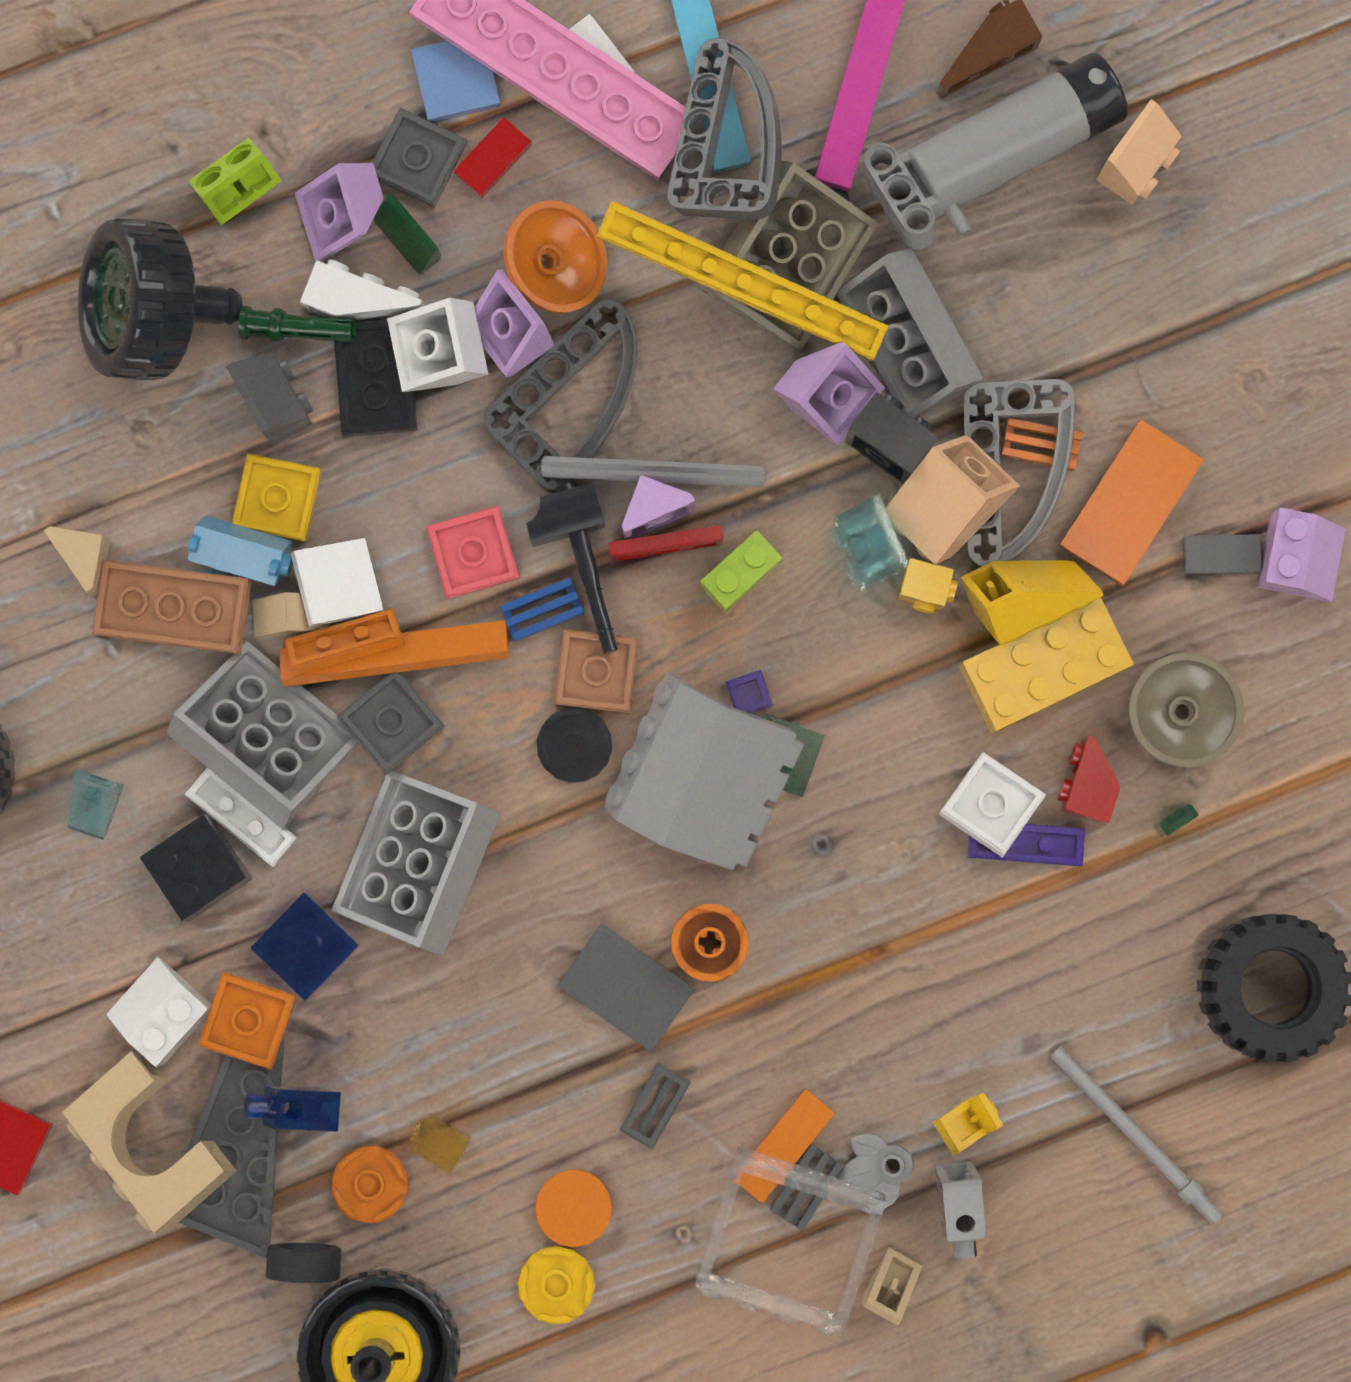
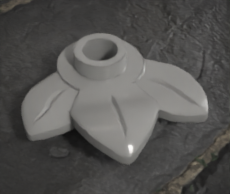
(871, 1166)

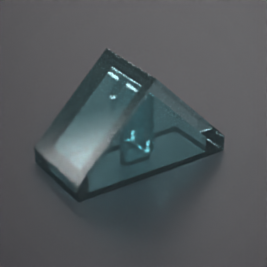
(93, 803)

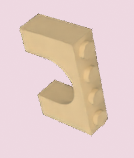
(101, 1122)

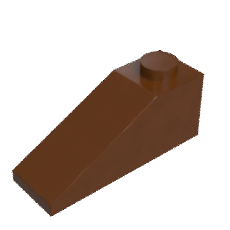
(999, 40)

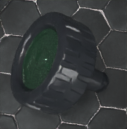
(143, 300)

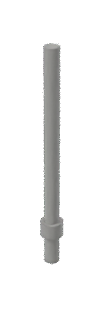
(1188, 1189)

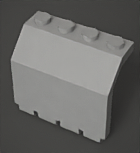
(702, 775)

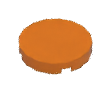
(370, 1184)
(573, 1208)

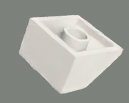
(437, 345)
(159, 1012)

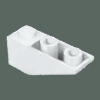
(341, 294)

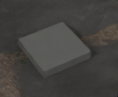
(418, 157)
(390, 721)

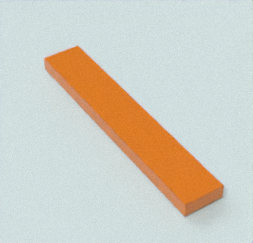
(420, 651)

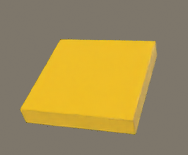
(277, 497)

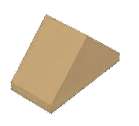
(82, 554)
(281, 616)
(891, 1286)

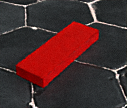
(666, 543)

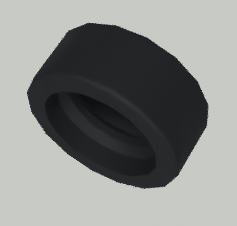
(303, 1262)

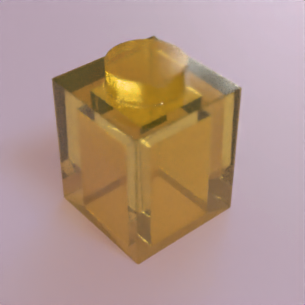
(439, 1142)

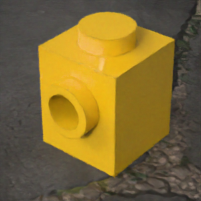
(927, 586)

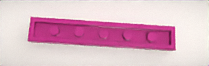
(858, 93)

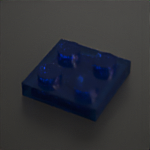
(305, 946)

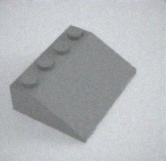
(262, 737)
(416, 862)

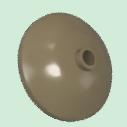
(1211, 703)

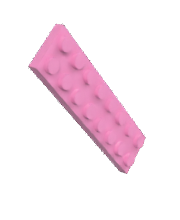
(563, 75)

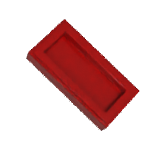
(492, 157)

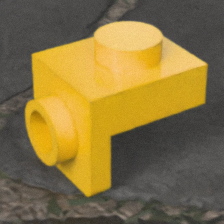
(968, 1122)

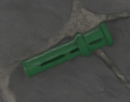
(278, 325)

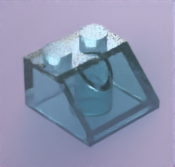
(869, 544)

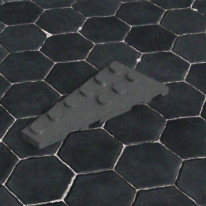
(243, 1205)

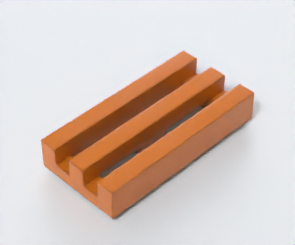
(1035, 442)

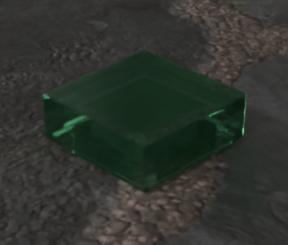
(1175, 820)

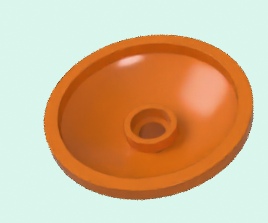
(572, 255)

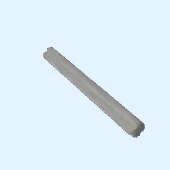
(657, 470)

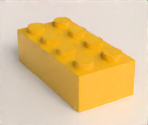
(1045, 665)

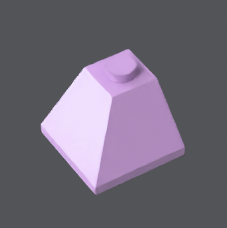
(339, 207)
(829, 389)

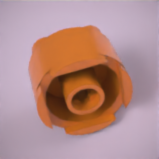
(723, 960)

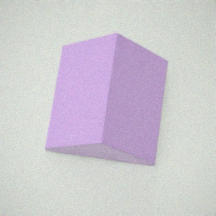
(510, 326)
(654, 507)

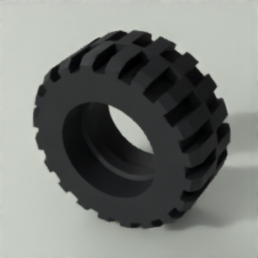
(1325, 996)

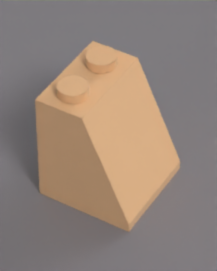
(949, 498)

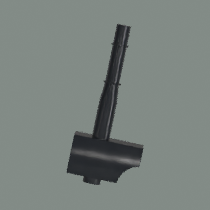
(571, 515)

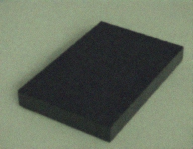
(370, 384)

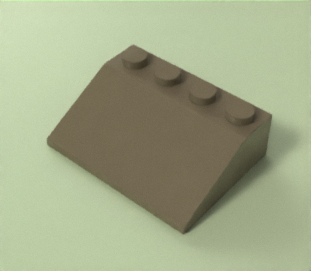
(806, 239)

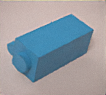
(240, 550)

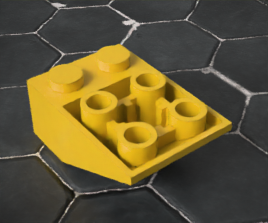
(1026, 594)

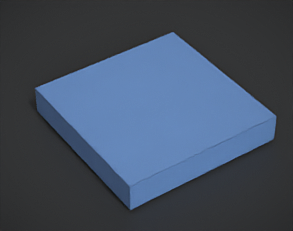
(453, 82)

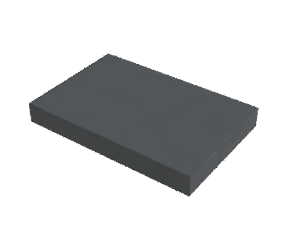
(626, 987)

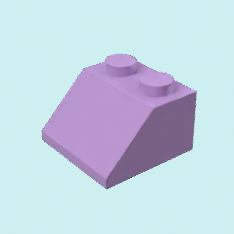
(1301, 555)

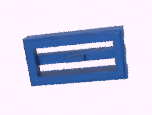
(538, 595)

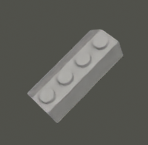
(921, 350)

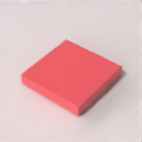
(473, 552)

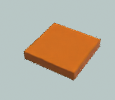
(247, 1020)

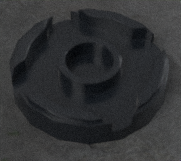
(574, 745)

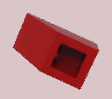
(1092, 786)

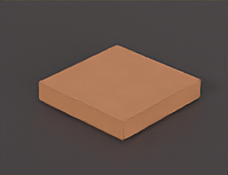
(593, 678)

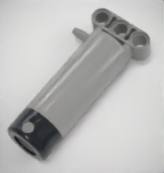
(994, 147)

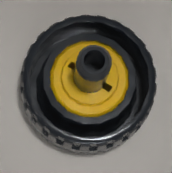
(379, 1330)

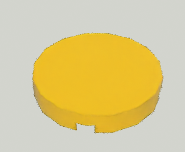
(556, 1284)

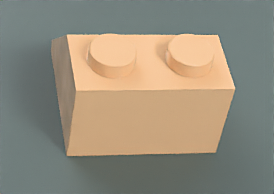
(1140, 155)

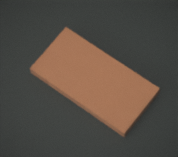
(172, 607)

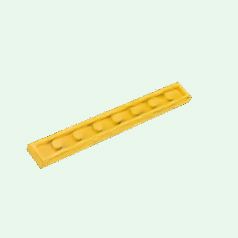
(741, 280)

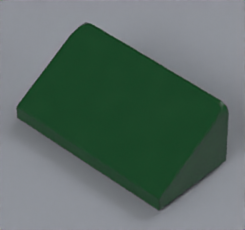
(406, 234)

